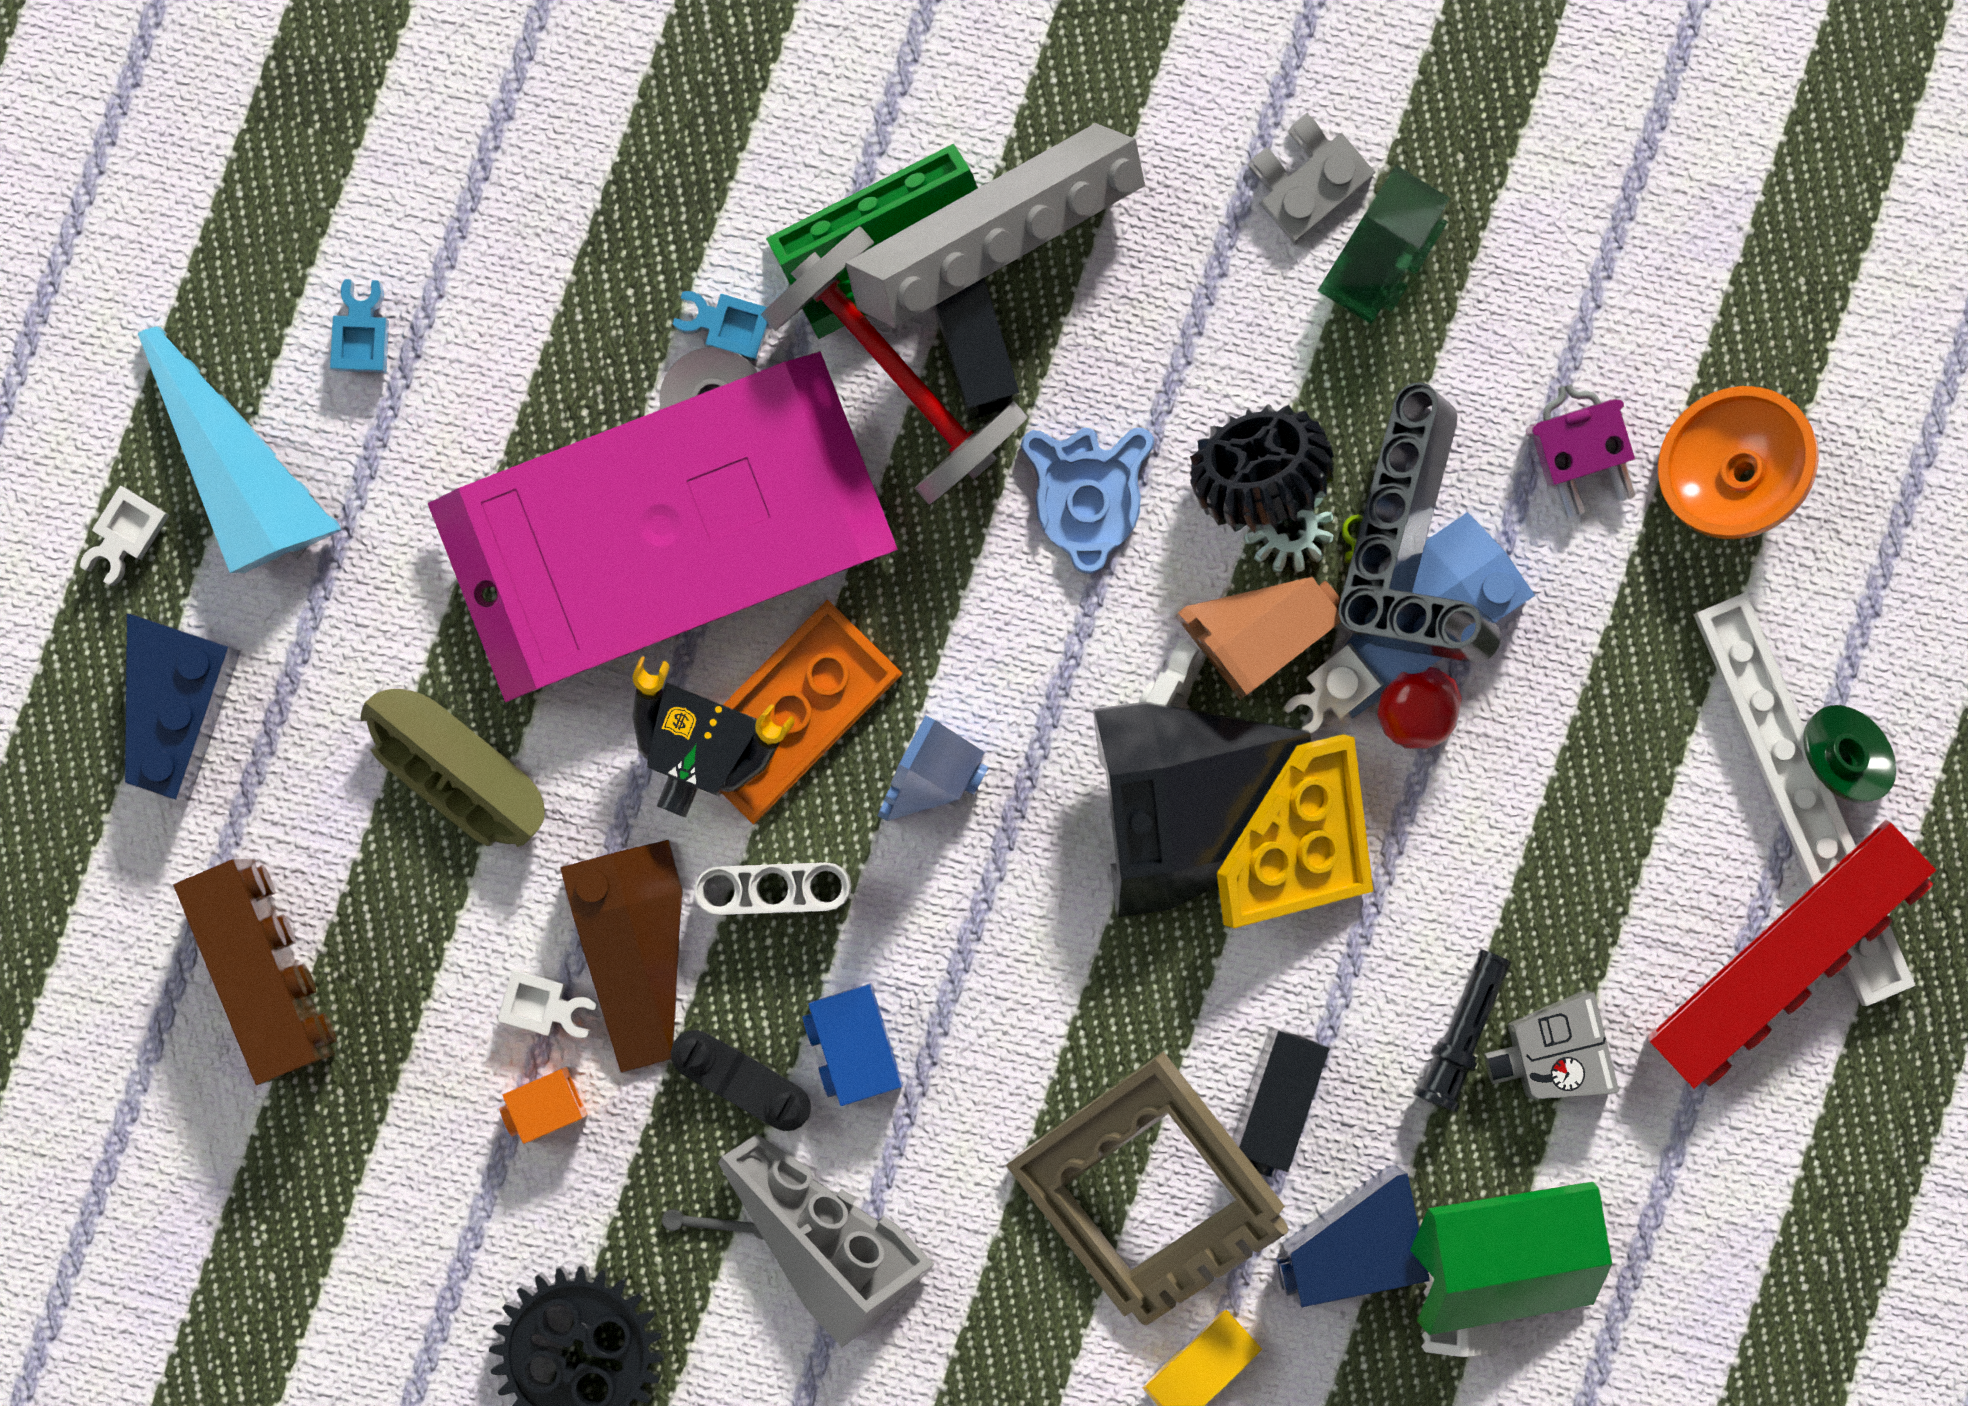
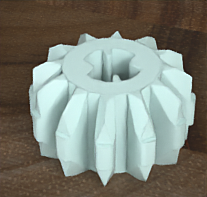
(1282, 547)

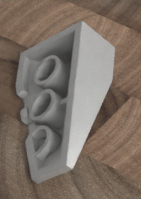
(832, 1252)

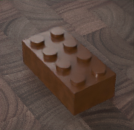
(255, 969)

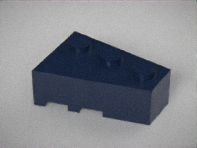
(171, 704)

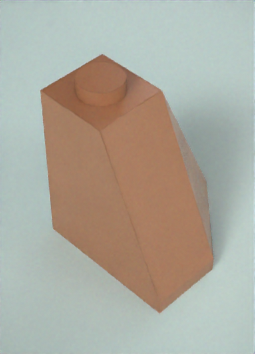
(1261, 629)

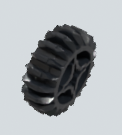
(1262, 468)

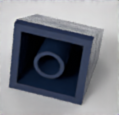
(1355, 1245)

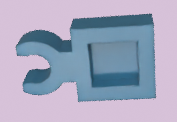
(731, 325)
(360, 338)

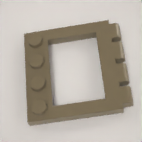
(1107, 1125)

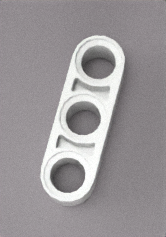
(747, 894)

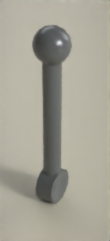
(674, 1219)

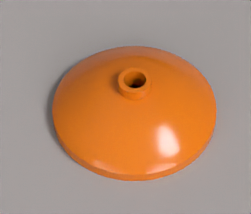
(1721, 440)

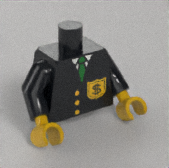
(698, 740)

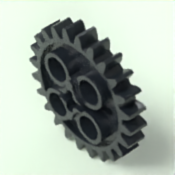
(591, 1304)

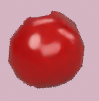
(1420, 709)

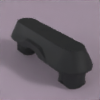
(741, 1080)

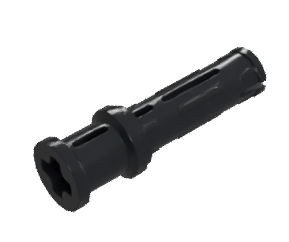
(1455, 1055)

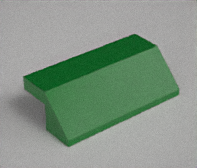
(880, 211)
(1512, 1256)

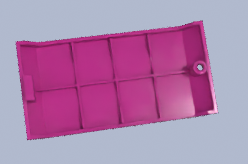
(662, 525)

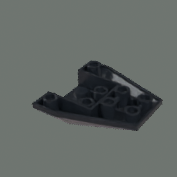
(1181, 795)

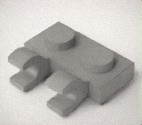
(1317, 186)

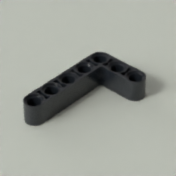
(1406, 540)

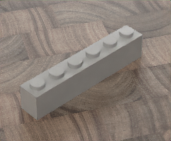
(995, 224)

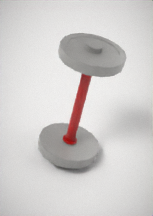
(969, 451)

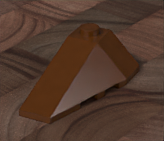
(630, 933)

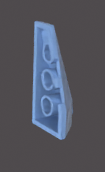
(933, 772)

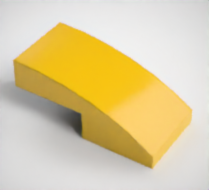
(1204, 1364)

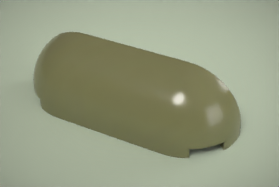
(453, 768)

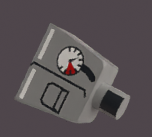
(1557, 1051)

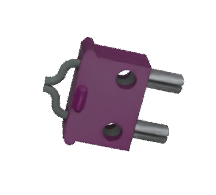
(1582, 440)

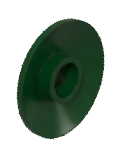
(1849, 754)

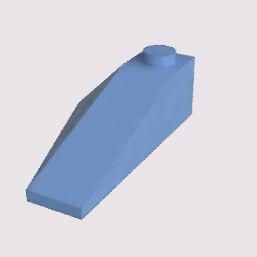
(1455, 565)

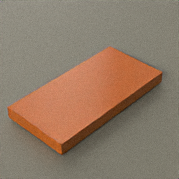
(823, 680)

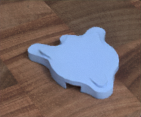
(1086, 493)

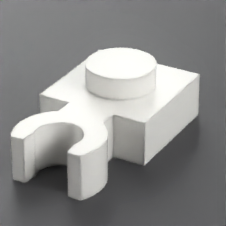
(128, 527)
(1339, 684)
(1172, 686)
(537, 1003)

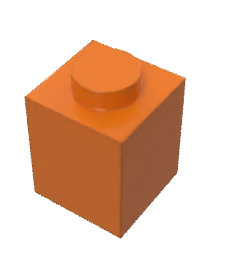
(542, 1106)

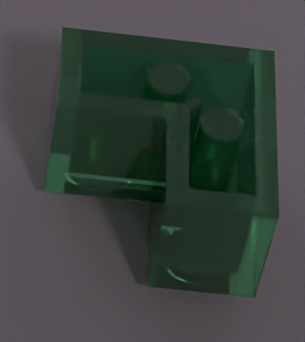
(1388, 240)

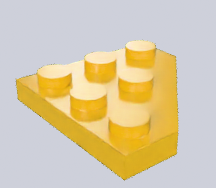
(1302, 841)

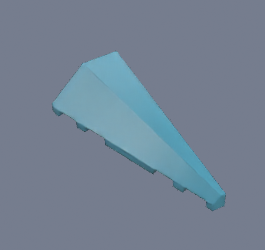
(243, 486)

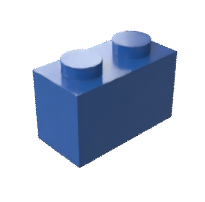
(853, 1045)

